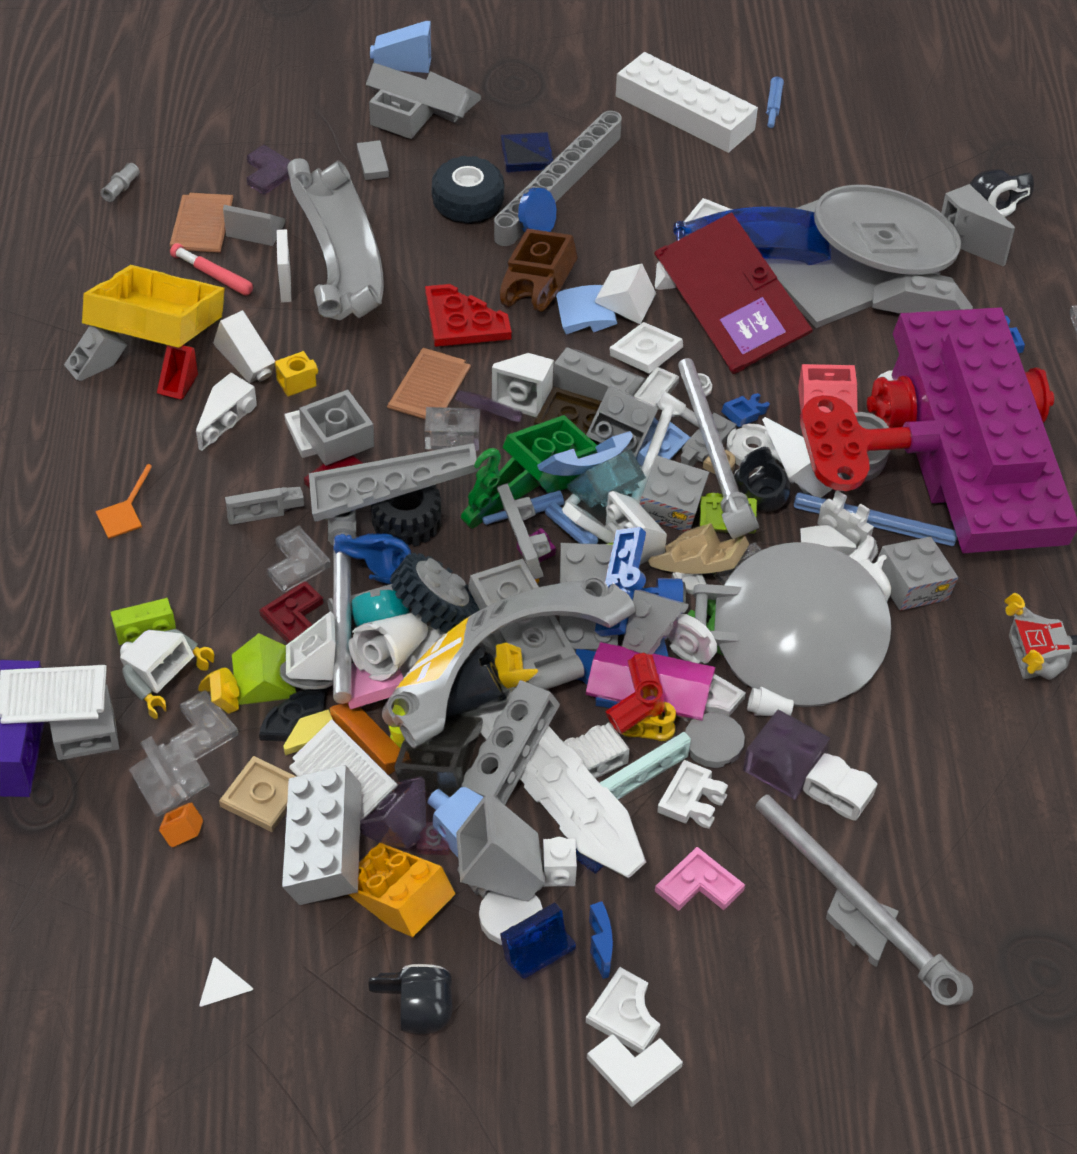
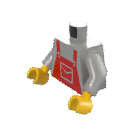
(1038, 642)

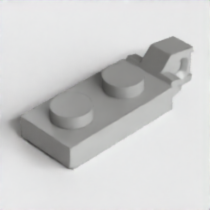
(695, 447)
(262, 504)

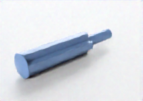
(774, 100)
(540, 504)

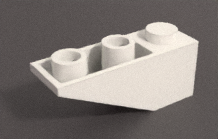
(225, 406)

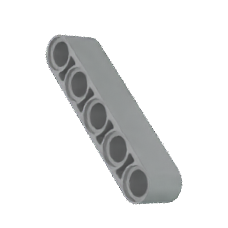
(418, 89)

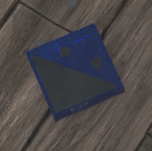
(526, 151)

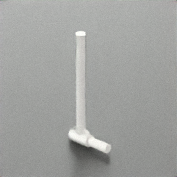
(670, 408)

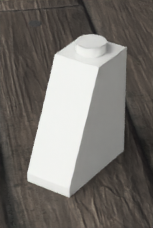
(244, 348)

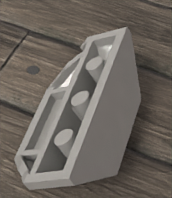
(918, 294)

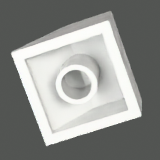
(523, 382)

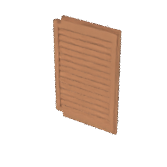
(201, 222)
(429, 383)

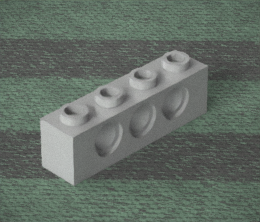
(526, 735)

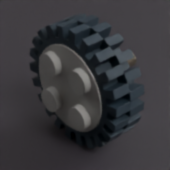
(433, 592)

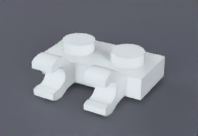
(848, 524)
(685, 791)

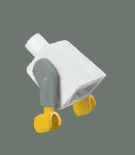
(156, 659)

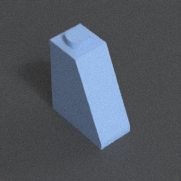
(404, 48)

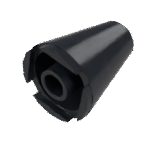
(476, 685)

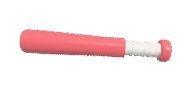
(215, 271)

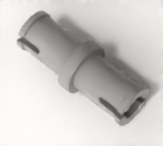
(119, 182)

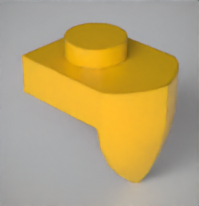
(510, 665)
(223, 689)

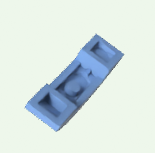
(568, 464)

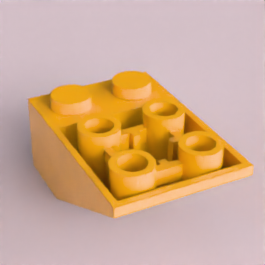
(401, 888)

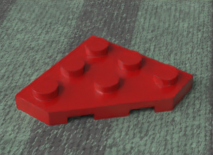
(462, 318)

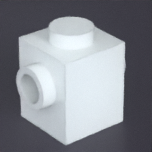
(559, 862)

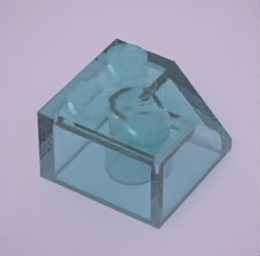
(616, 474)

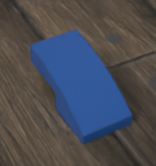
(602, 940)

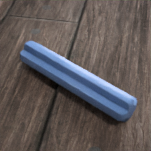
(577, 532)

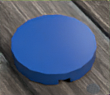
(537, 210)

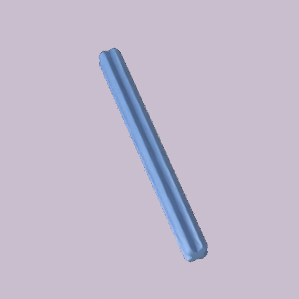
(885, 521)

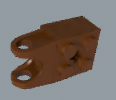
(538, 268)

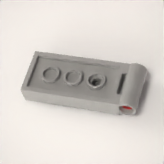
(540, 637)

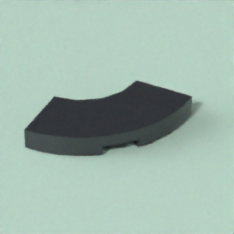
(283, 718)

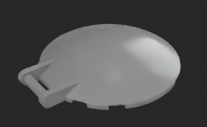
(800, 622)

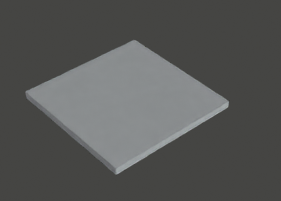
(829, 287)

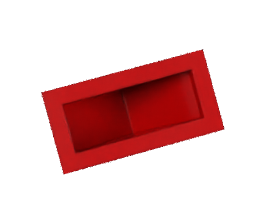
(178, 371)

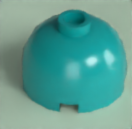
(375, 608)

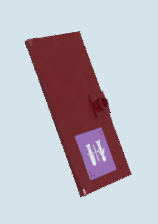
(733, 293)

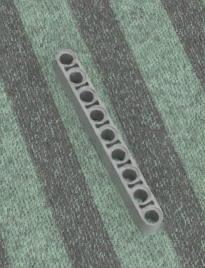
(562, 172)

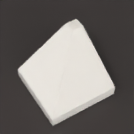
(662, 279)

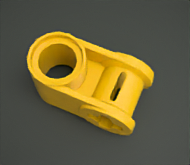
(649, 726)

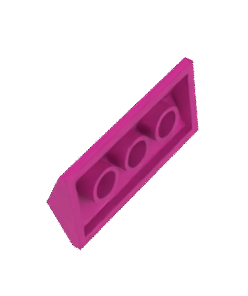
(683, 682)

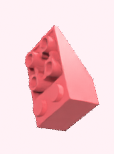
(830, 381)

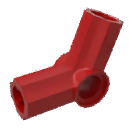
(635, 707)

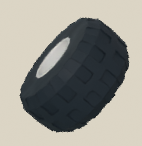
(467, 189)

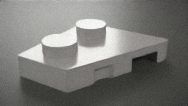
(650, 621)
(858, 927)

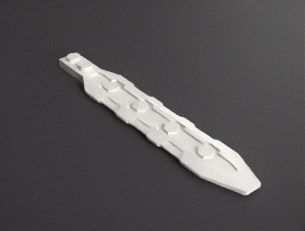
(572, 796)

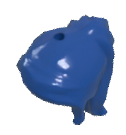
(380, 551)

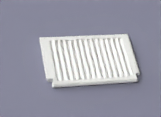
(52, 694)
(334, 748)

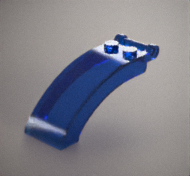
(774, 232)

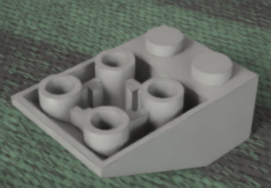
(979, 224)

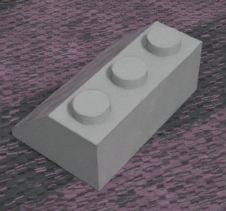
(592, 376)

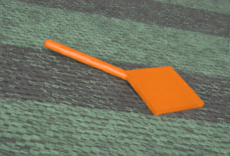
(121, 516)

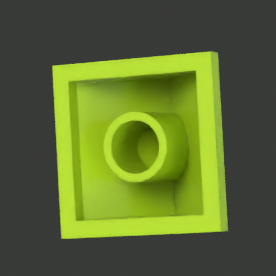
(258, 671)

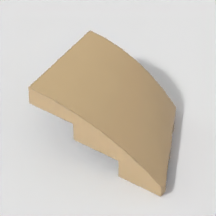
(700, 552)

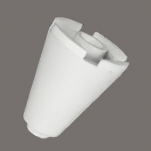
(386, 644)

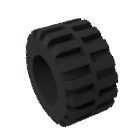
(410, 525)

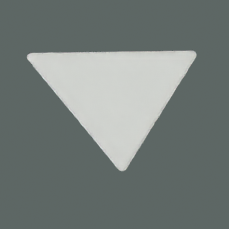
(222, 984)

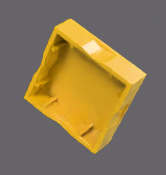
(153, 306)

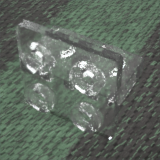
(168, 774)

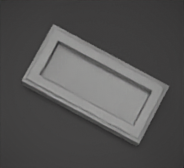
(372, 160)

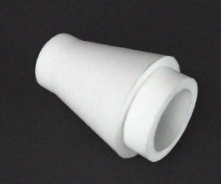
(766, 703)

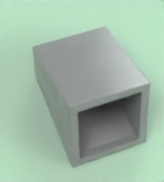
(499, 851)

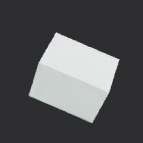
(627, 292)
(313, 651)

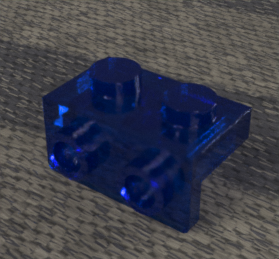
(536, 941)

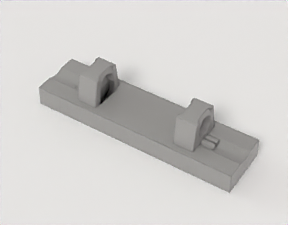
(532, 546)

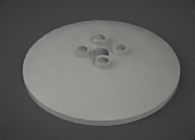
(887, 229)

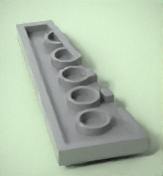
(372, 482)

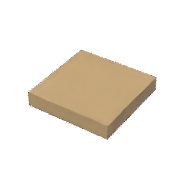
(259, 794)

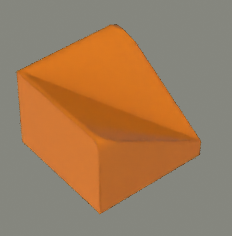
(181, 824)

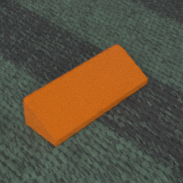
(366, 735)

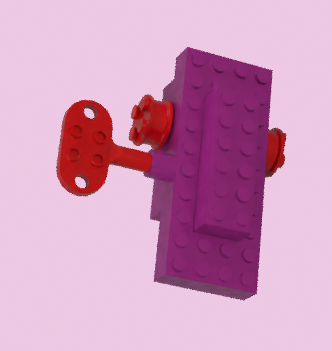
(970, 421)

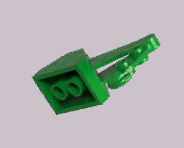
(526, 450)

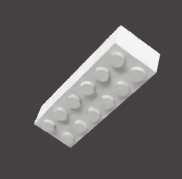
(686, 101)

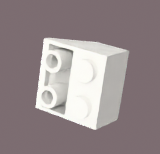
(626, 513)

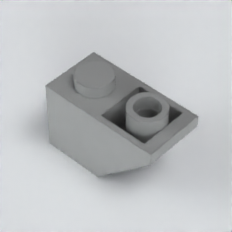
(95, 352)

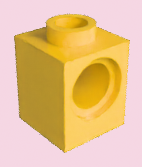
(296, 373)

